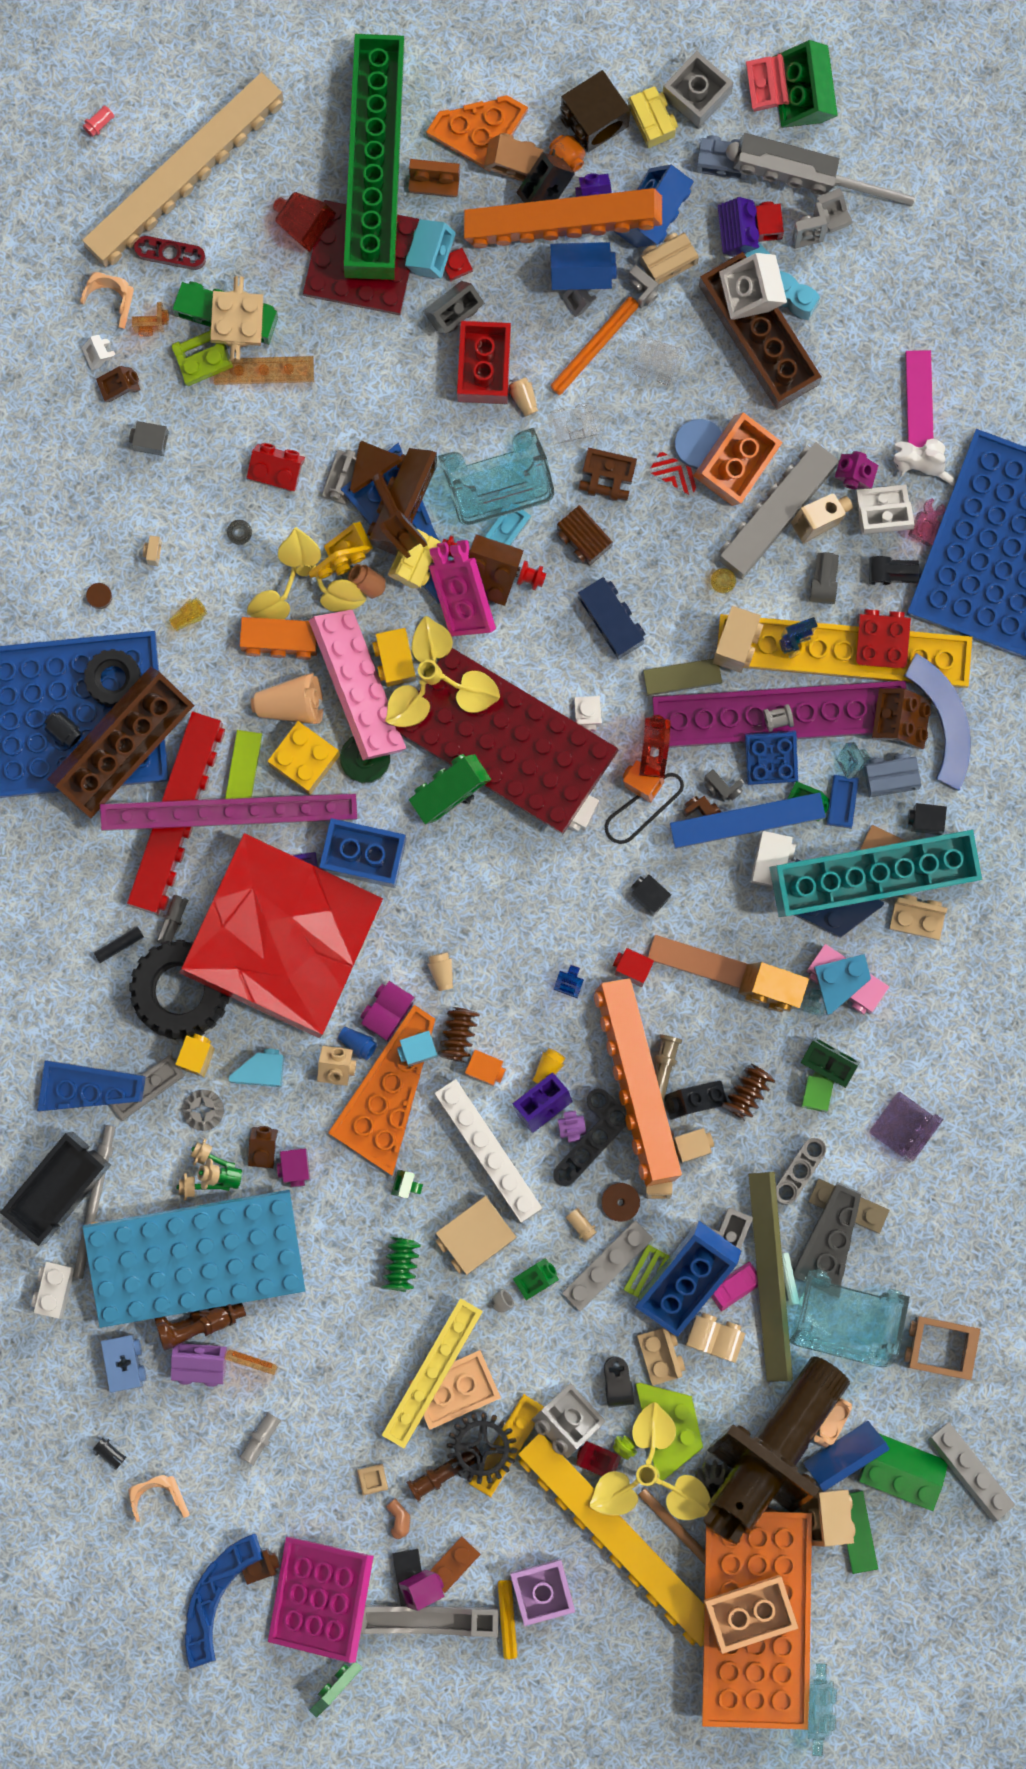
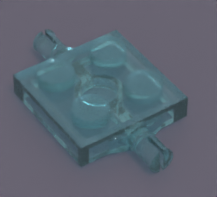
(821, 1718)

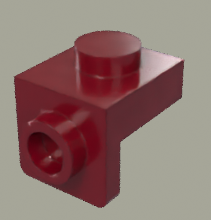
(597, 1459)

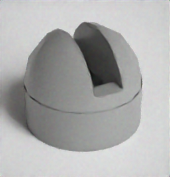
(502, 1301)

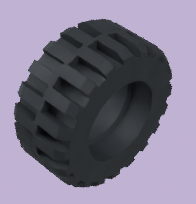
(149, 1009)

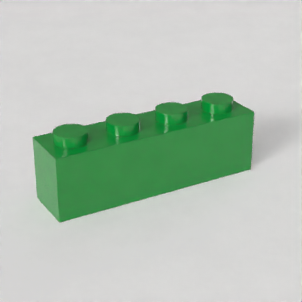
(195, 305)

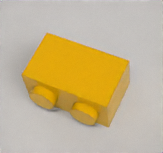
(395, 657)
(195, 1055)

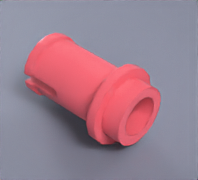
(98, 121)

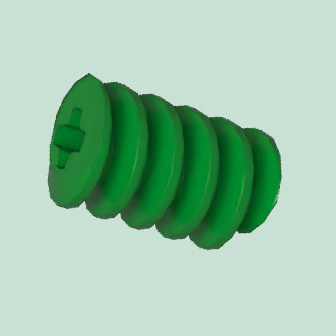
(401, 1264)

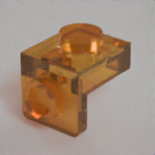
(147, 325)

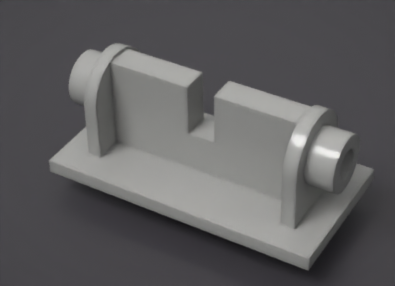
(340, 475)

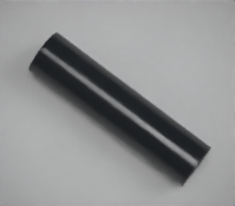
(118, 944)

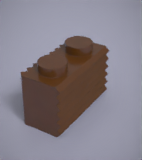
(583, 535)

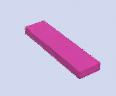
(919, 397)

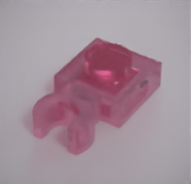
(926, 523)

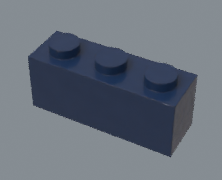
(611, 617)

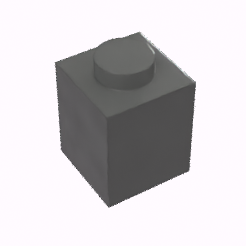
(149, 438)

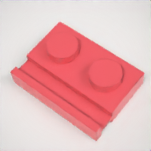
(767, 82)

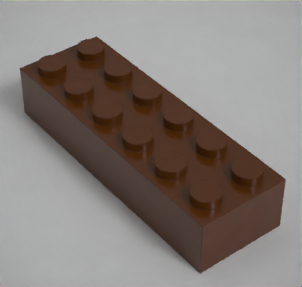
(765, 344)
(120, 742)

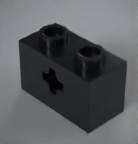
(546, 179)

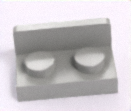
(811, 229)

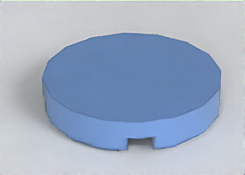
(695, 441)

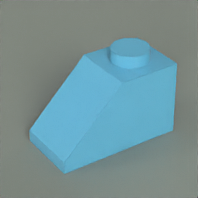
(261, 1070)

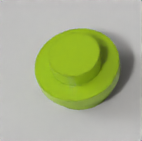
(624, 1447)

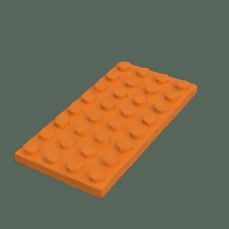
(771, 1678)

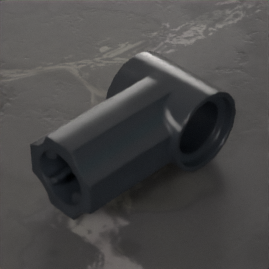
(888, 571)

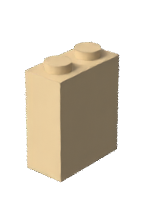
(475, 1236)

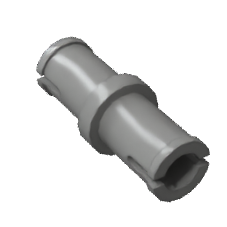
(260, 1438)

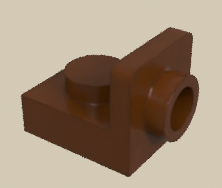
(118, 382)
(262, 1568)

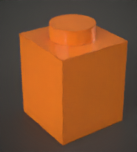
(641, 785)
(485, 1068)

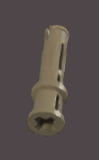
(665, 1061)

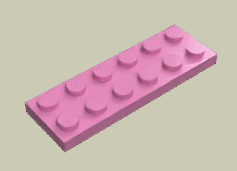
(356, 683)

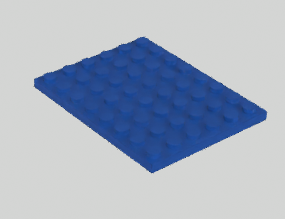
(979, 554)
(50, 679)

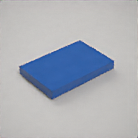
(846, 1456)

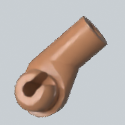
(402, 1519)

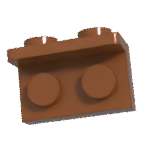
(434, 178)

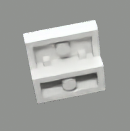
(884, 509)

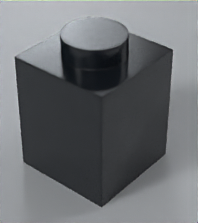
(927, 818)
(650, 894)

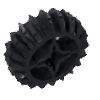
(504, 1450)

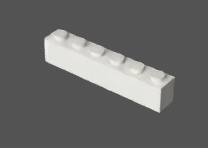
(488, 1151)

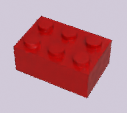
(484, 362)

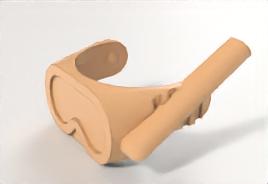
(100, 280)
(833, 1424)
(160, 1481)

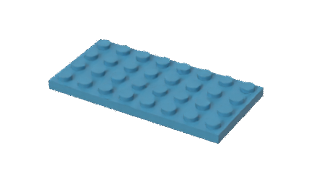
(194, 1258)

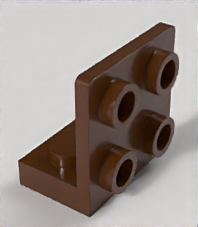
(902, 717)

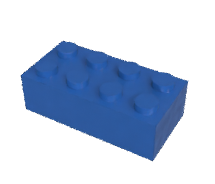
(688, 1278)

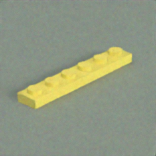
(432, 1373)

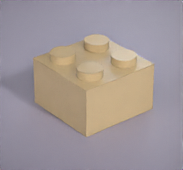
(735, 643)
(831, 1518)

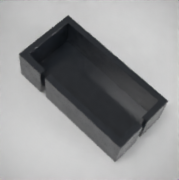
(55, 1188)

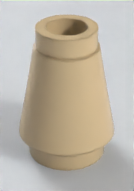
(524, 396)
(441, 970)

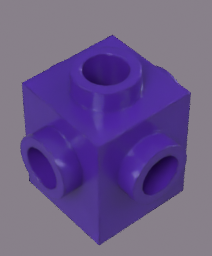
(593, 185)

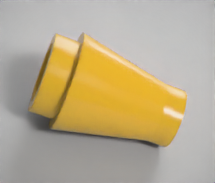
(549, 1062)

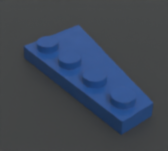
(82, 1086)

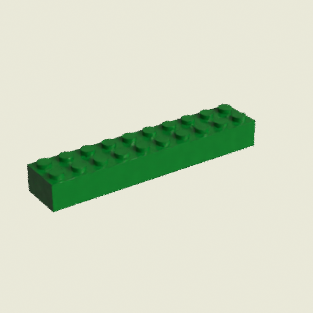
(374, 157)

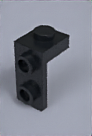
(695, 1099)

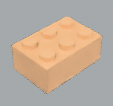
(750, 1614)

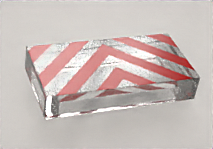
(674, 474)

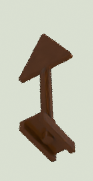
(369, 467)

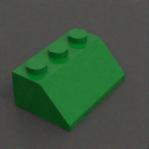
(808, 85)
(906, 1474)

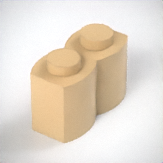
(715, 1338)

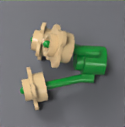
(209, 1174)

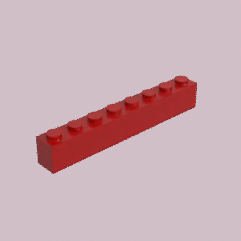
(185, 784)

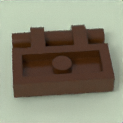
(611, 467)

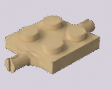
(236, 318)

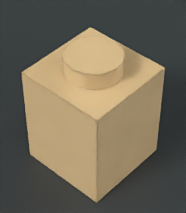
(693, 1145)

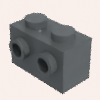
(453, 307)

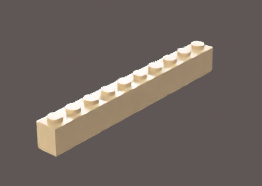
(183, 170)

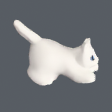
(927, 459)

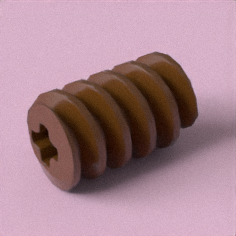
(458, 1034)
(748, 1092)

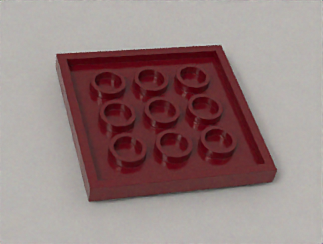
(326, 268)

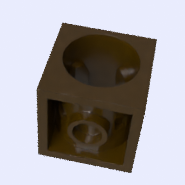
(594, 111)

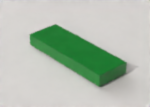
(862, 1551)

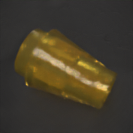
(188, 614)

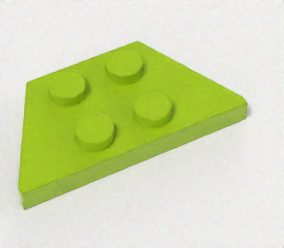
(688, 1437)

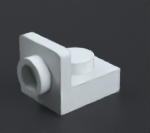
(588, 712)

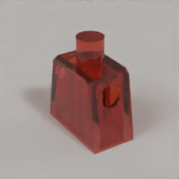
(303, 218)
(655, 735)

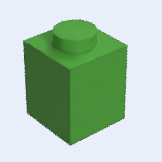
(817, 1093)

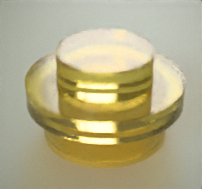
(723, 580)

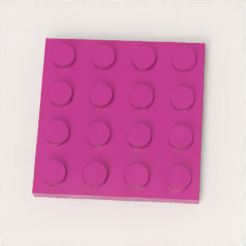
(320, 1599)

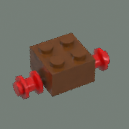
(499, 567)

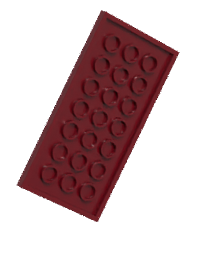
(523, 744)

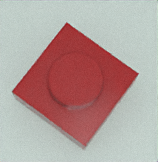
(457, 265)

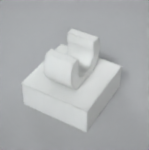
(95, 352)

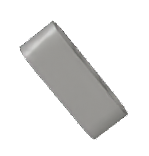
(809, 1162)

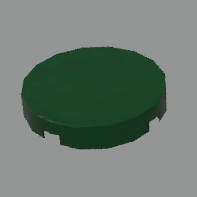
(362, 770)

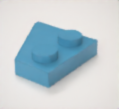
(841, 980)

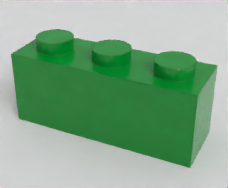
(449, 788)

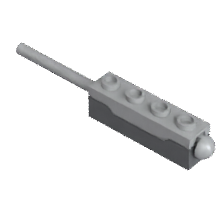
(798, 167)

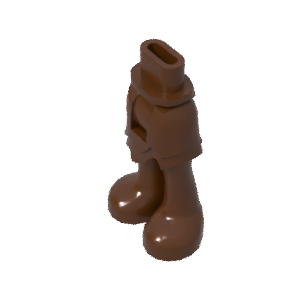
(201, 1321)

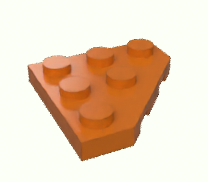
(471, 127)

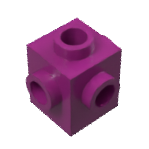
(856, 471)

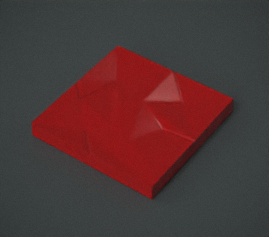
(281, 935)

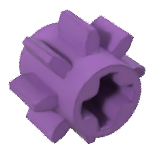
(572, 1126)

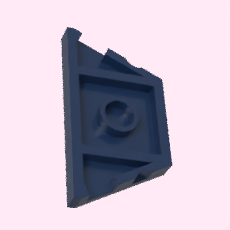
(843, 918)

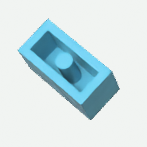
(430, 248)

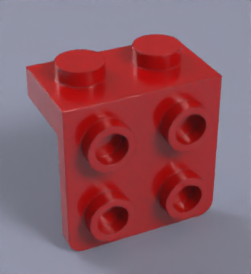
(883, 639)

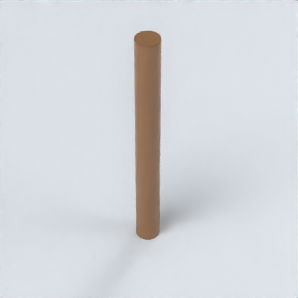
(672, 1523)

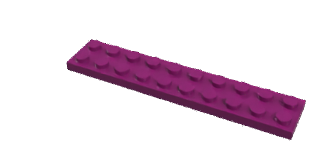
(729, 715)

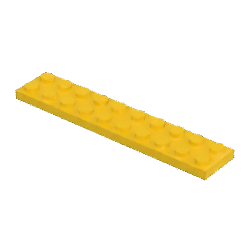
(834, 652)

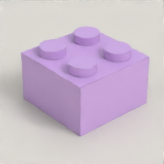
(542, 1592)

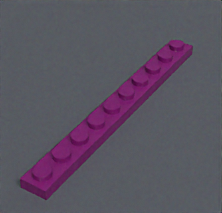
(227, 812)

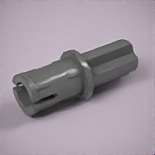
(172, 919)

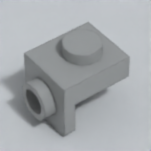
(837, 210)

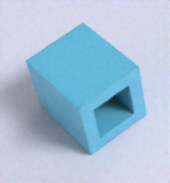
(417, 1049)

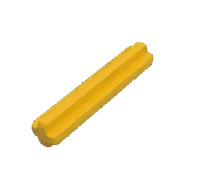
(507, 1619)

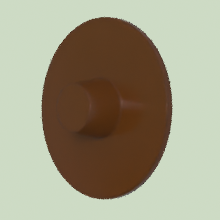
(630, 1200)

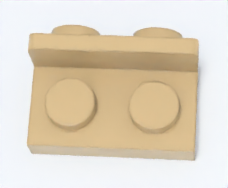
(918, 917)
(661, 1356)

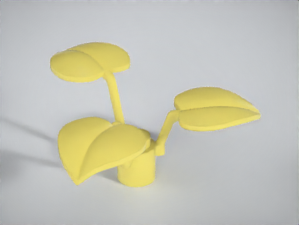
(302, 556)
(430, 642)
(616, 1495)

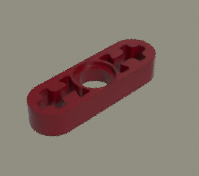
(151, 256)

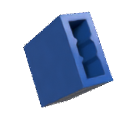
(582, 266)

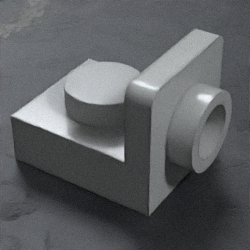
(642, 281)

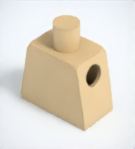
(820, 516)

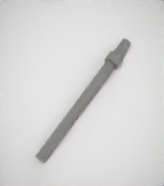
(105, 1151)

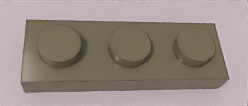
(869, 1214)

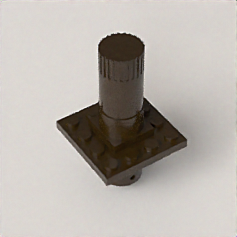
(766, 1464)

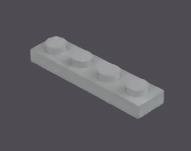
(608, 1265)
(971, 1472)

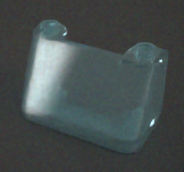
(500, 482)
(849, 1321)

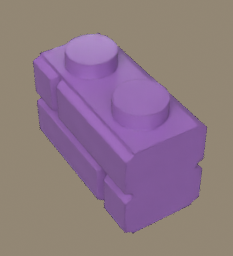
(198, 1364)

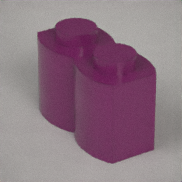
(387, 1011)

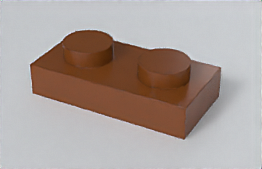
(455, 1562)

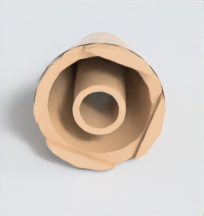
(291, 701)

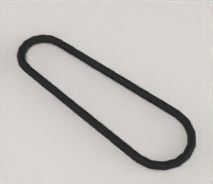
(650, 819)

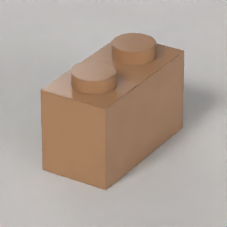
(511, 156)

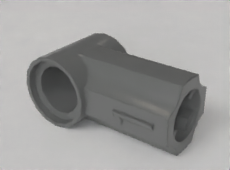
(824, 582)

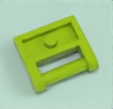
(204, 363)

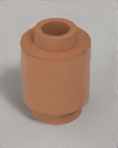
(367, 580)

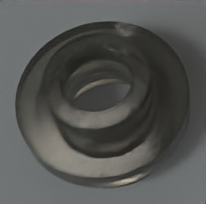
(237, 524)

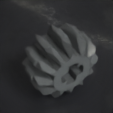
(712, 1475)

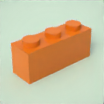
(277, 638)

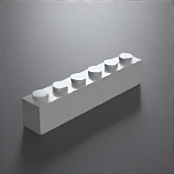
(779, 509)

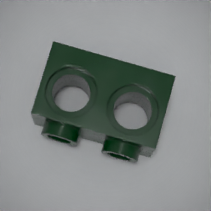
(830, 1062)

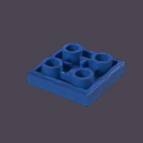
(771, 757)

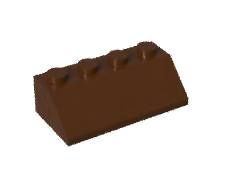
(407, 492)

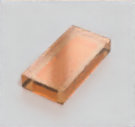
(252, 1362)

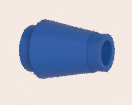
(361, 1044)

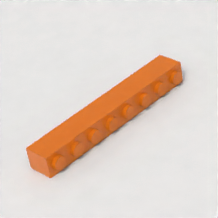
(563, 218)
(637, 1082)

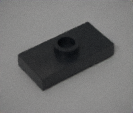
(406, 1565)

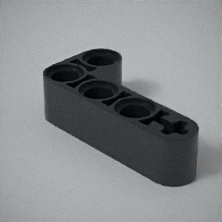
(587, 1142)

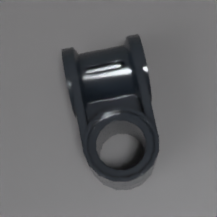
(619, 1387)

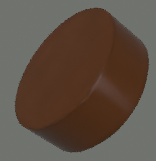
(99, 596)

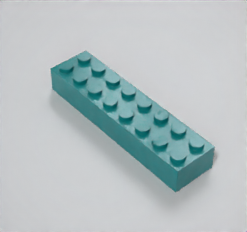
(875, 873)

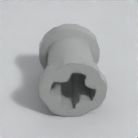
(778, 718)

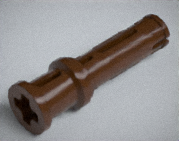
(434, 1478)

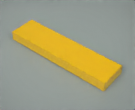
(522, 1425)

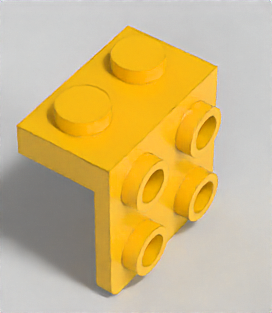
(343, 551)

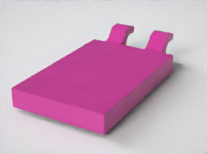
(460, 590)

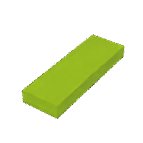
(244, 765)

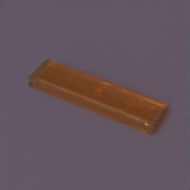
(268, 370)

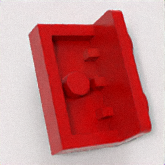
(275, 466)

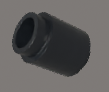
(62, 729)

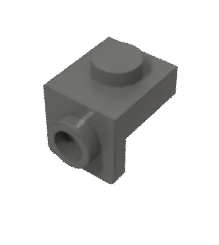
(716, 785)

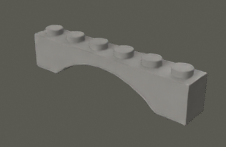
(431, 1620)

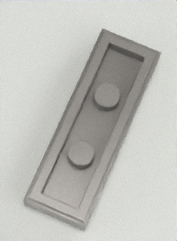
(157, 1081)

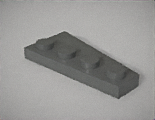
(831, 1236)

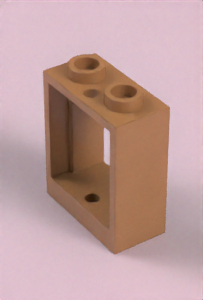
(969, 1350)

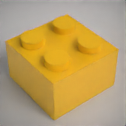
(303, 758)

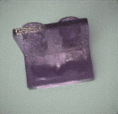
(905, 1127)

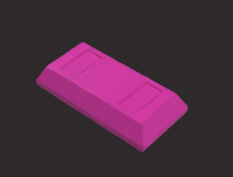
(736, 1286)

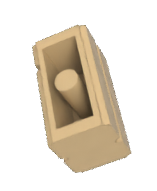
(669, 258)

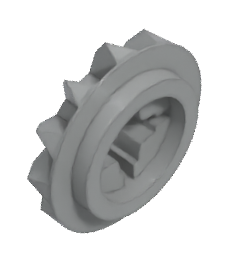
(212, 1118)

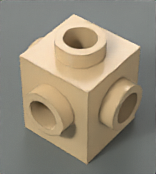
(336, 1065)

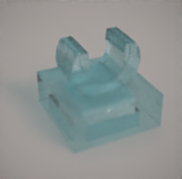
(852, 759)
(812, 1004)

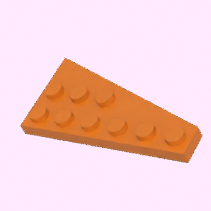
(381, 1106)

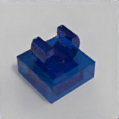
(569, 982)

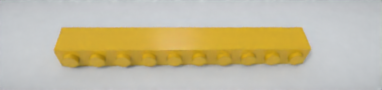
(617, 1536)

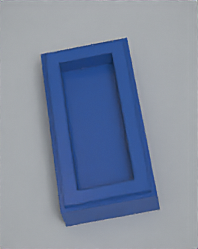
(842, 801)

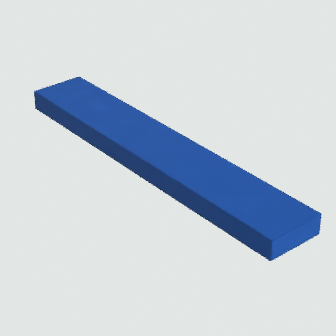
(747, 820)

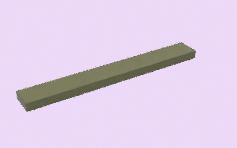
(770, 1276)

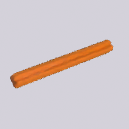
(594, 345)

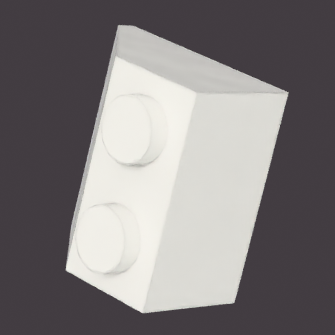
(753, 286)

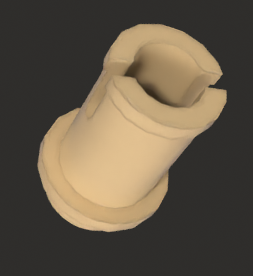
(581, 1225)

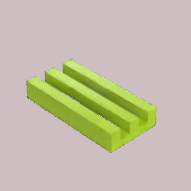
(657, 1253)

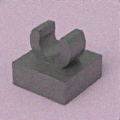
(578, 300)

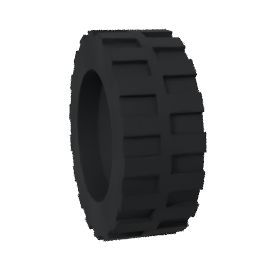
(99, 664)

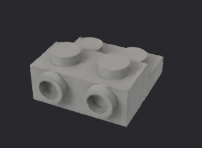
(568, 1421)

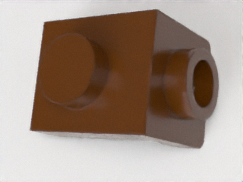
(702, 805)
(262, 1147)

